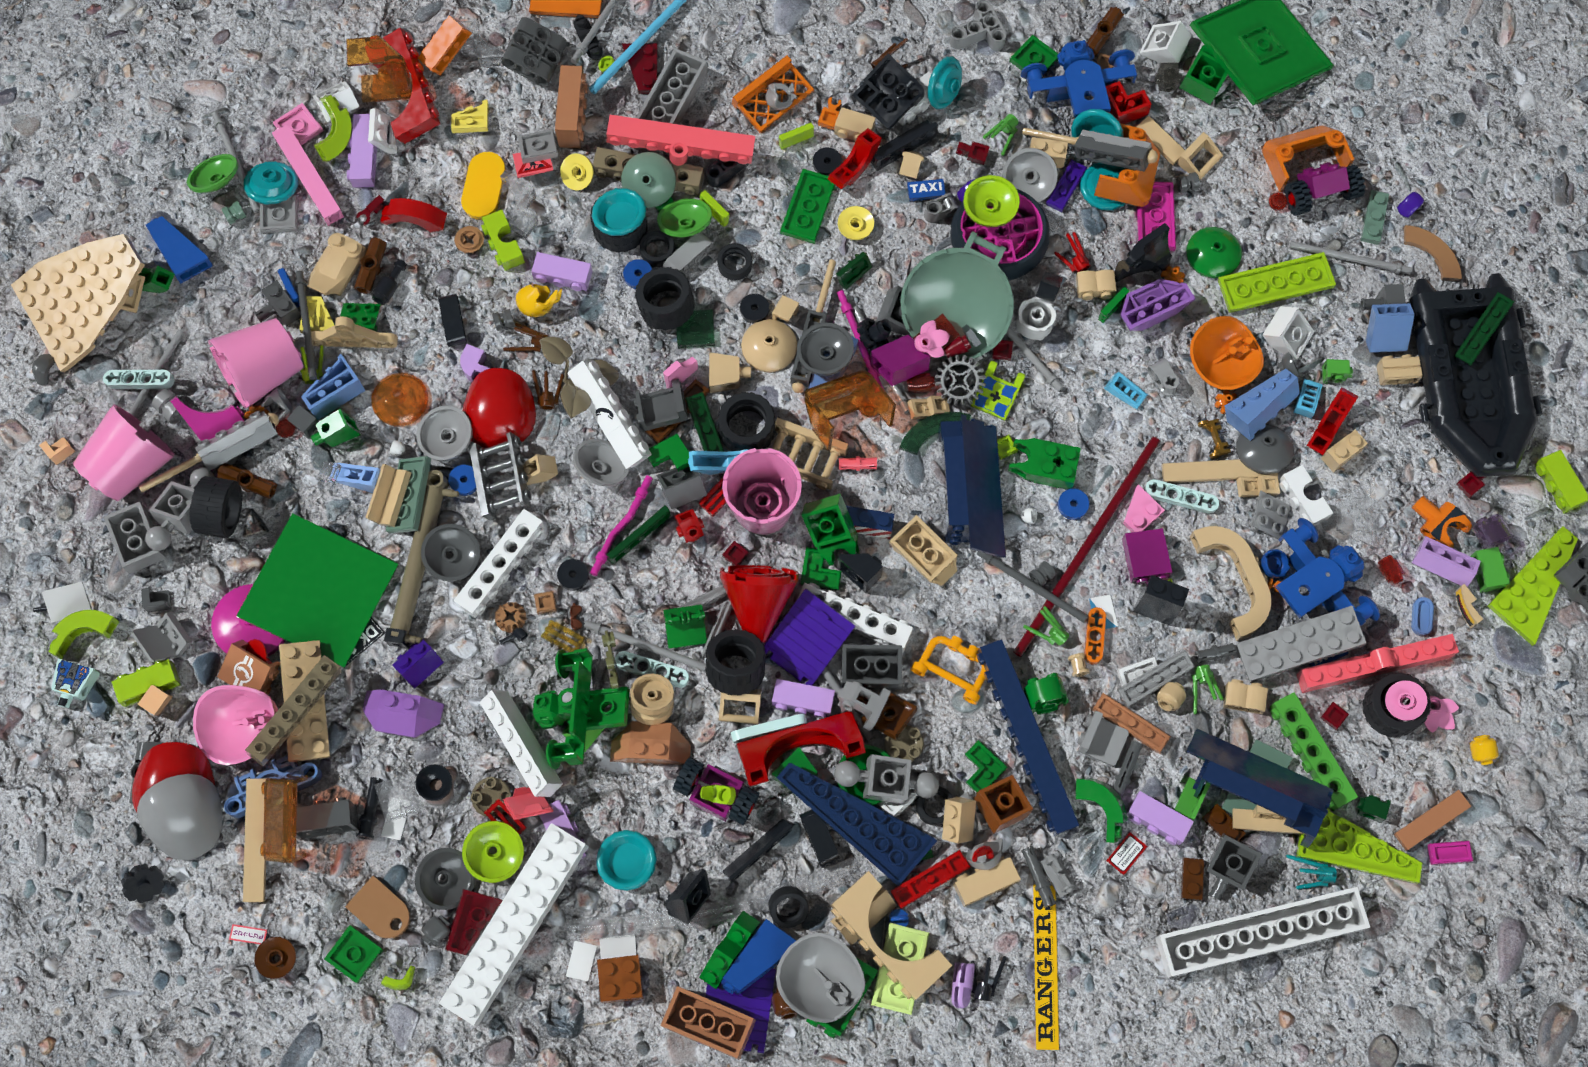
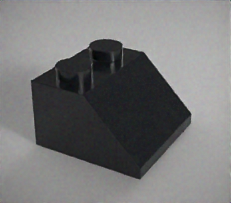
(861, 569)
(689, 896)

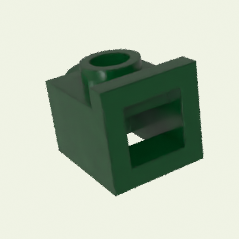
(1373, 808)

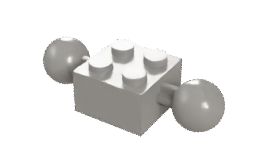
(173, 511)
(886, 779)

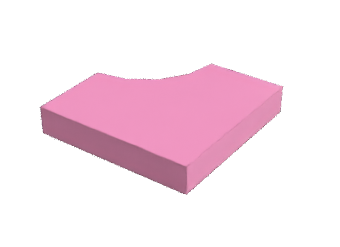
(680, 371)

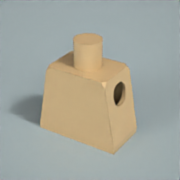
(725, 372)

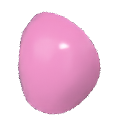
(229, 720)

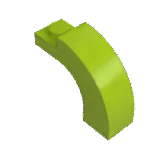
(340, 130)
(77, 624)

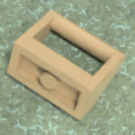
(1205, 142)
(753, 696)

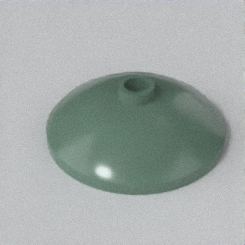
(660, 173)

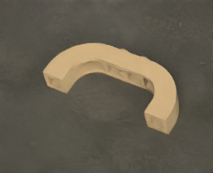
(1248, 567)

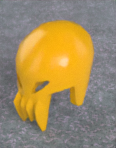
(533, 300)

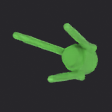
(1006, 125)
(1057, 632)
(1204, 675)

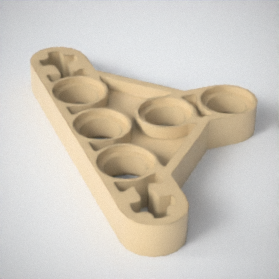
(348, 334)

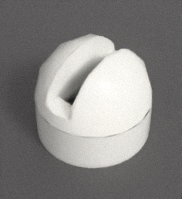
(397, 448)
(1030, 515)

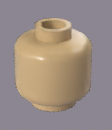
(1171, 696)

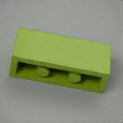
(1561, 481)
(133, 686)

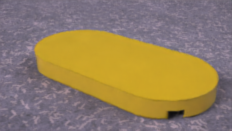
(483, 185)

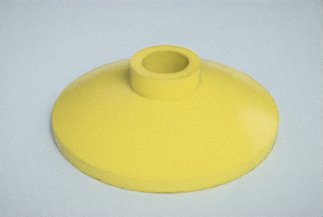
(570, 174)
(859, 216)

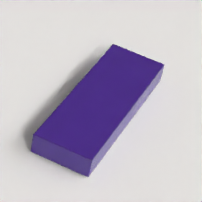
(1066, 186)

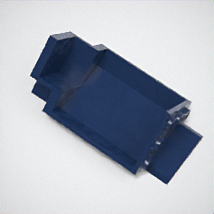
(973, 485)
(1262, 783)

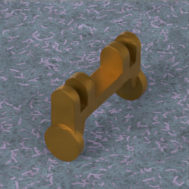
(1219, 446)

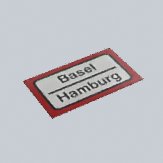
(1126, 853)

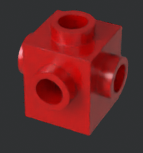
(689, 526)

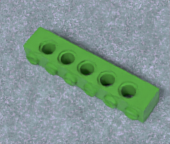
(1291, 705)

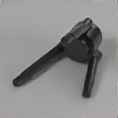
(983, 989)

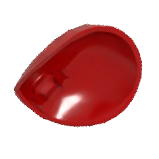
(499, 404)
(168, 761)

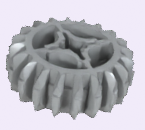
(949, 368)

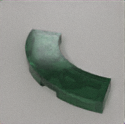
(926, 429)

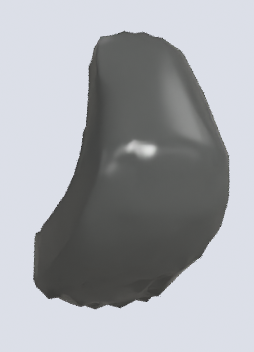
(41, 368)

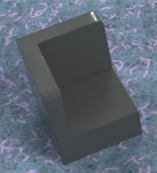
(303, 421)
(155, 601)

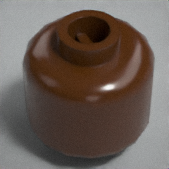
(780, 1008)

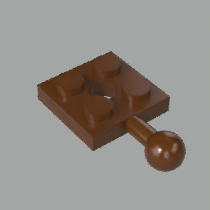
(892, 725)

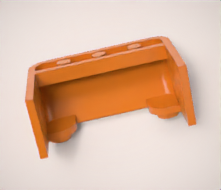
(1283, 148)
(1131, 185)

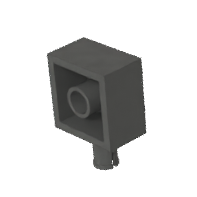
(1231, 864)

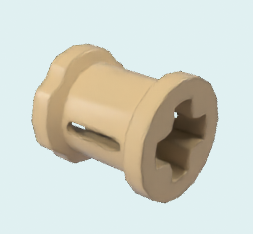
(1078, 665)

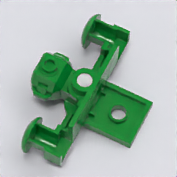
(579, 707)

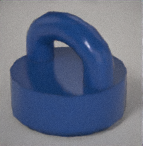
(899, 917)

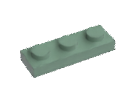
(1374, 217)

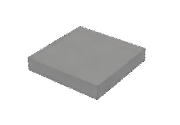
(538, 146)
(280, 216)

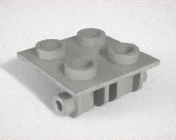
(1269, 515)

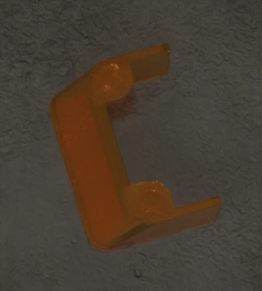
(393, 78)
(844, 396)
(280, 819)

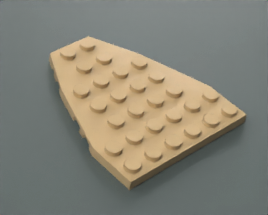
(78, 294)

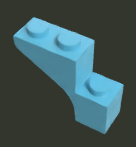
(711, 461)

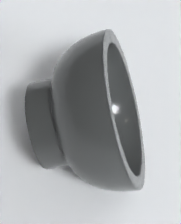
(1289, 364)

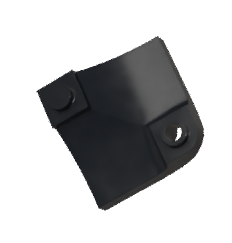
(888, 92)
(1148, 254)

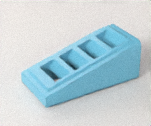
(1123, 381)
(1304, 410)

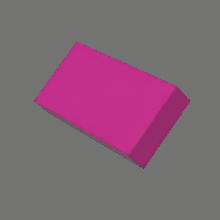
(1450, 852)

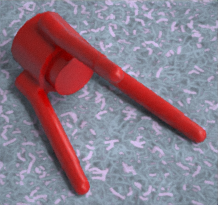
(1080, 262)

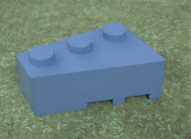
(333, 389)

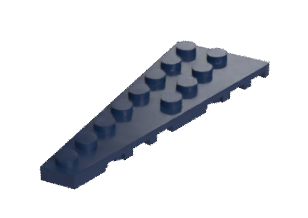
(877, 835)

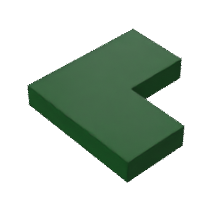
(671, 449)
(815, 573)
(988, 766)

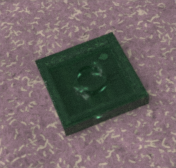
(697, 330)

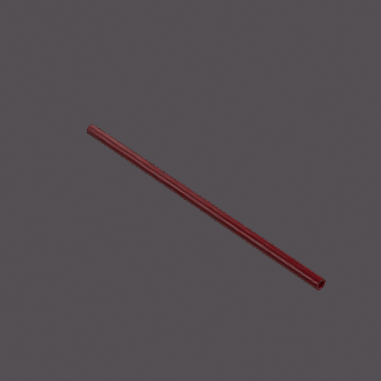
(1089, 542)

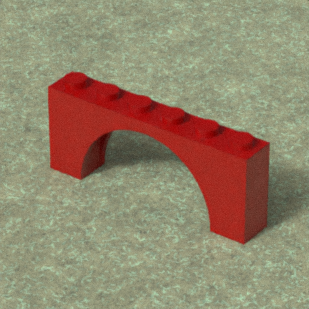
(420, 111)
(836, 731)

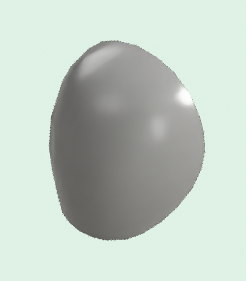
(182, 816)
(820, 978)

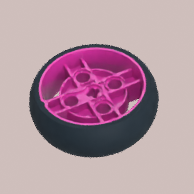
(1032, 227)

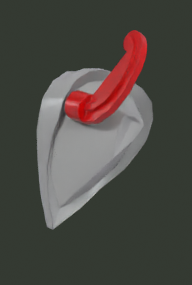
(985, 855)

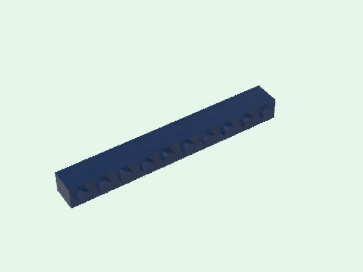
(1028, 738)

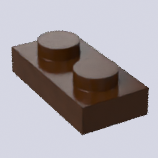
(1221, 822)
(1192, 879)

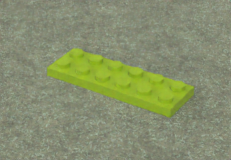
(1276, 282)

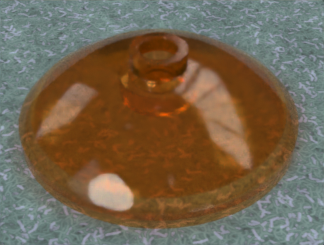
(407, 406)

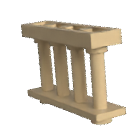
(802, 435)

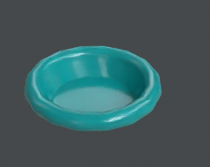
(944, 82)
(1097, 121)
(270, 182)
(1089, 182)
(619, 212)
(626, 860)

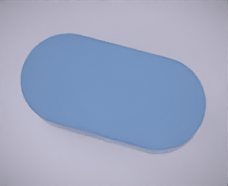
(1422, 616)

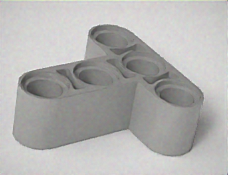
(982, 28)

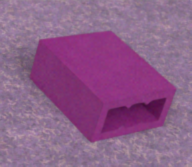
(899, 360)
(1146, 555)

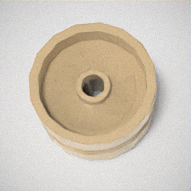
(651, 699)

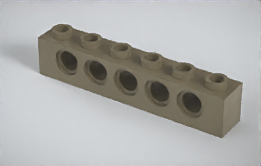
(607, 157)
(293, 710)

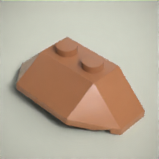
(650, 744)

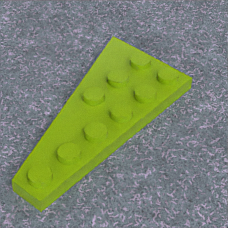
(1531, 592)
(1354, 848)

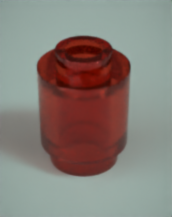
(921, 383)
(1391, 570)

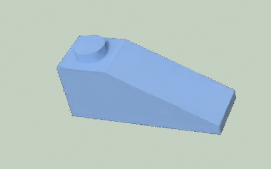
(358, 476)

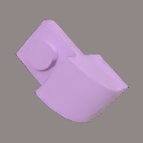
(472, 361)

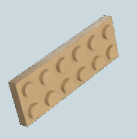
(310, 737)

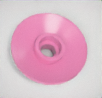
(1400, 691)

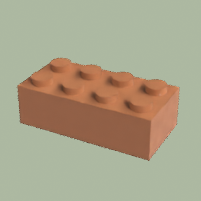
(571, 106)
(708, 1023)

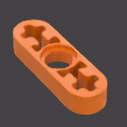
(1101, 622)

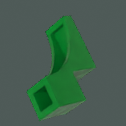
(729, 949)

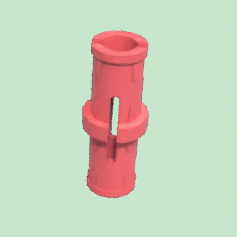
(857, 463)

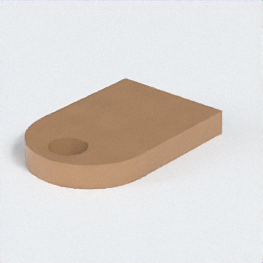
(378, 908)

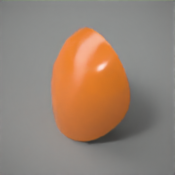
(1226, 353)

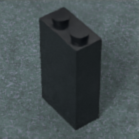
(1161, 600)

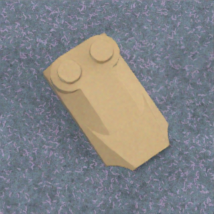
(336, 265)
(925, 551)

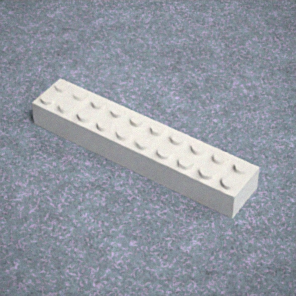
(513, 925)
(1262, 932)

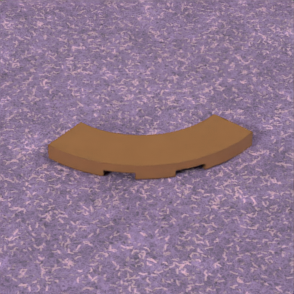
(1435, 246)

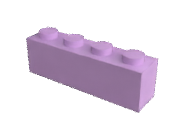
(362, 155)

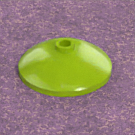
(993, 192)
(495, 866)

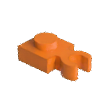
(829, 115)

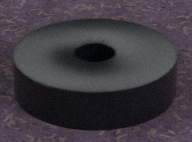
(823, 155)
(754, 300)
(573, 583)

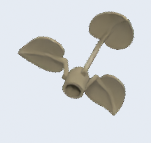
(573, 399)

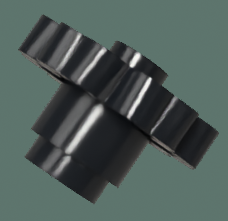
(873, 333)
(142, 883)

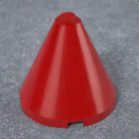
(758, 595)

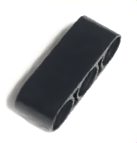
(724, 173)
(1049, 287)
(452, 320)
(820, 838)

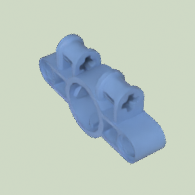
(282, 768)

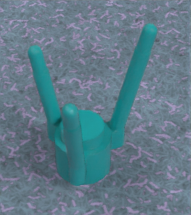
(1323, 873)

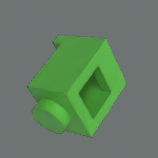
(1336, 370)

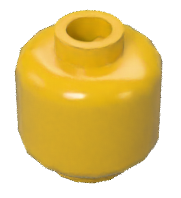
(1484, 749)

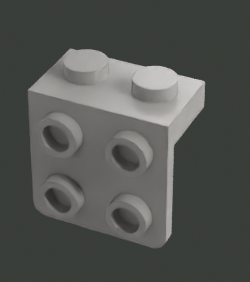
(163, 640)
(1102, 739)

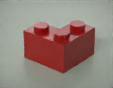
(1127, 107)

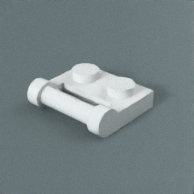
(378, 131)

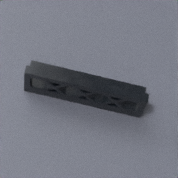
(905, 142)

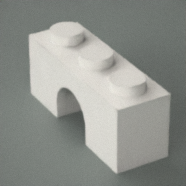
(1293, 484)

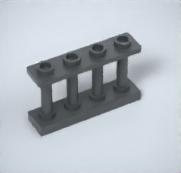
(482, 473)

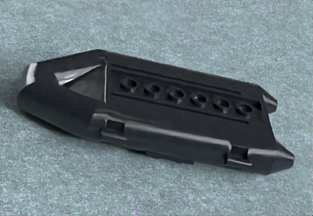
(1480, 409)

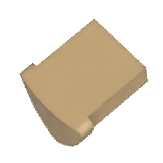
(911, 163)

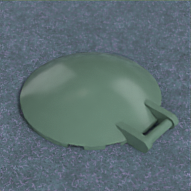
(965, 289)

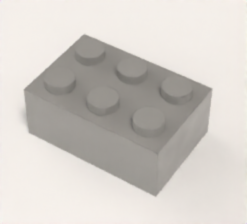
(128, 532)

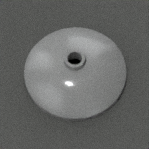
(1039, 164)
(435, 428)
(599, 463)

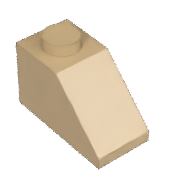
(540, 468)

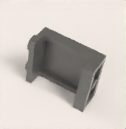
(661, 407)

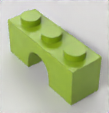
(508, 253)

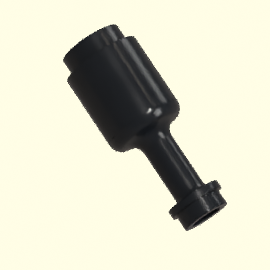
(387, 285)

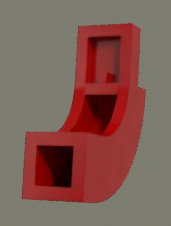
(857, 161)
(414, 212)
(1332, 420)

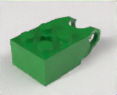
(1204, 77)
(1042, 462)
(830, 526)

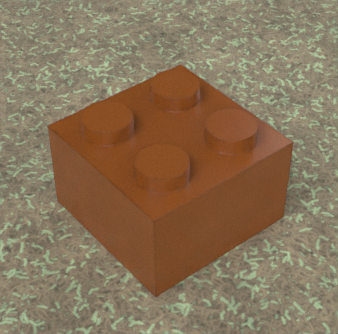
(1003, 804)
(620, 979)

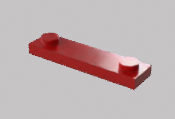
(930, 879)

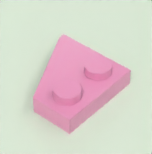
(1141, 511)

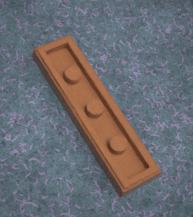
(1136, 726)
(1432, 820)

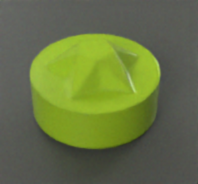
(605, 63)

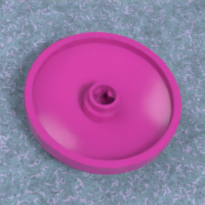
(230, 629)

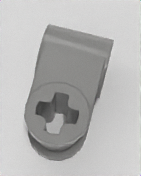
(944, 207)
(1163, 374)

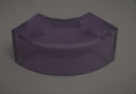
(1492, 531)

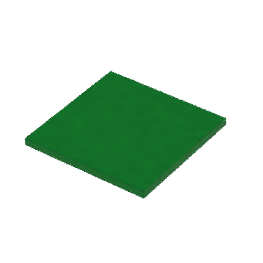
(1261, 47)
(317, 589)

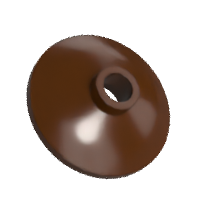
(265, 956)

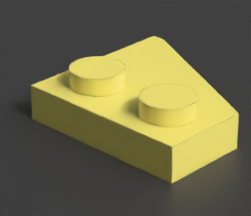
(471, 119)
(318, 314)

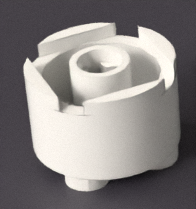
(1026, 319)

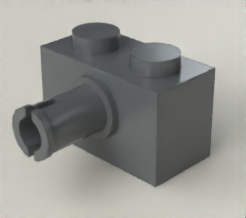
(1388, 295)
(279, 304)

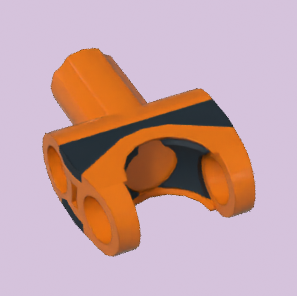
(1439, 519)

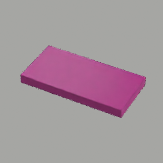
(1157, 212)

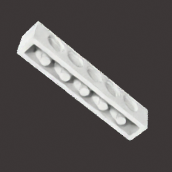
(524, 522)
(866, 613)

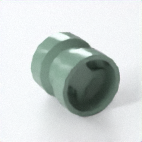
(233, 212)

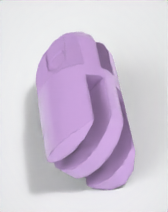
(962, 984)

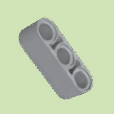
(690, 253)

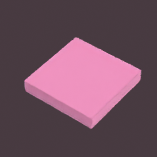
(301, 123)

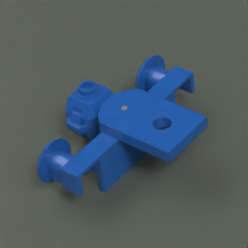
(1081, 77)
(1322, 576)

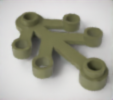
(609, 640)

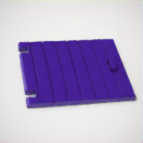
(808, 637)
(752, 1002)

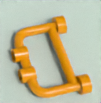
(954, 644)

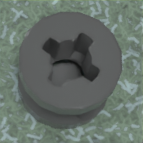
(966, 97)

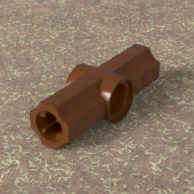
(1108, 25)
(373, 256)
(256, 485)

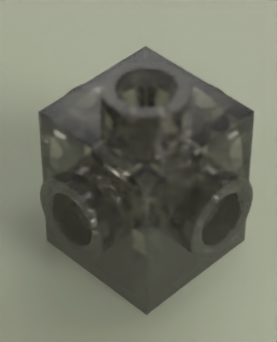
(1168, 77)

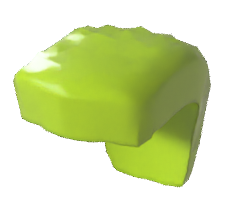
(718, 794)
(402, 984)

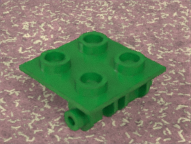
(362, 314)
(685, 626)

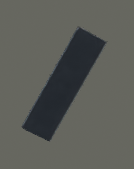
(757, 850)

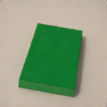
(808, 206)

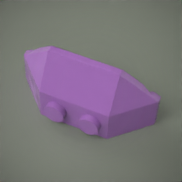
(1155, 303)
(401, 712)

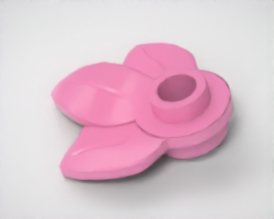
(934, 338)
(1441, 715)

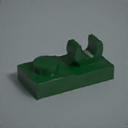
(854, 270)

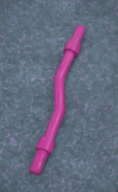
(847, 310)
(601, 556)

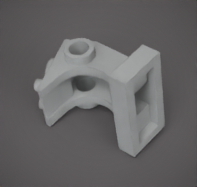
(847, 701)

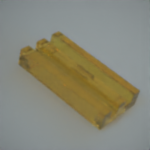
(548, 629)

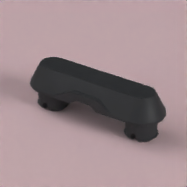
(582, 28)

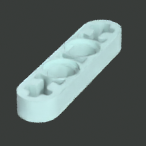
(138, 381)
(1181, 500)
(653, 665)
(767, 728)

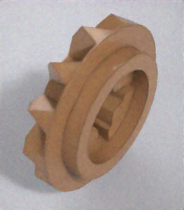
(469, 232)
(508, 625)

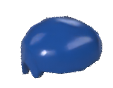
(1275, 563)

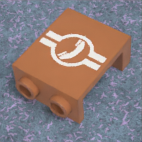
(246, 669)

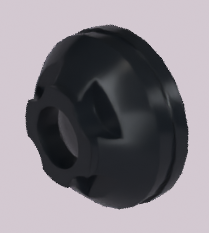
(429, 774)

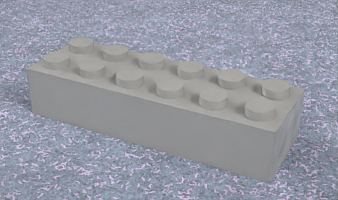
(674, 90)
(1301, 644)

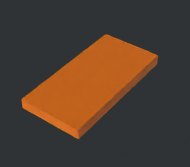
(567, 8)

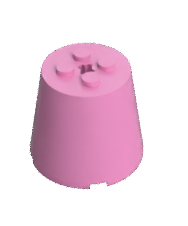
(256, 359)
(121, 454)
(763, 478)

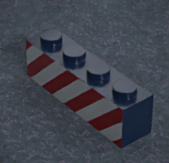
(871, 522)

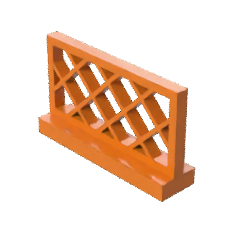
(761, 83)

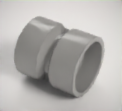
(163, 405)

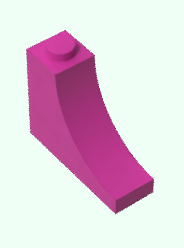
(208, 423)

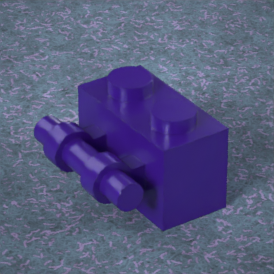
(417, 663)

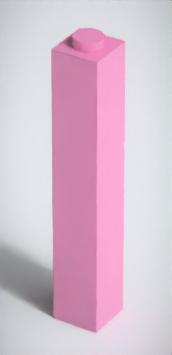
(307, 174)

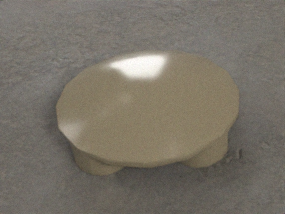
(907, 745)
(487, 792)

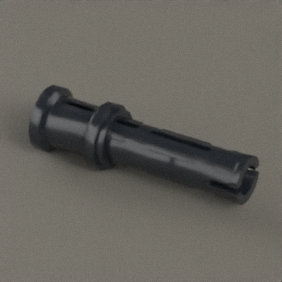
(368, 818)

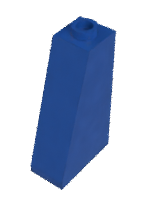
(179, 252)
(757, 958)

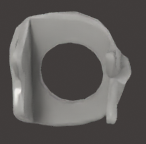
(772, 96)
(279, 397)

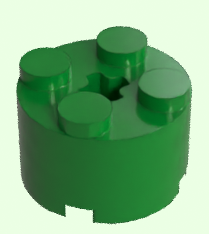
(1045, 694)

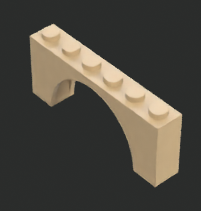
(912, 975)

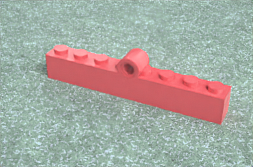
(680, 139)
(1377, 662)

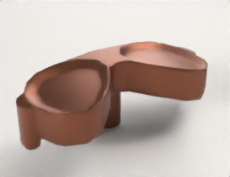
(575, 610)

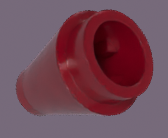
(957, 346)

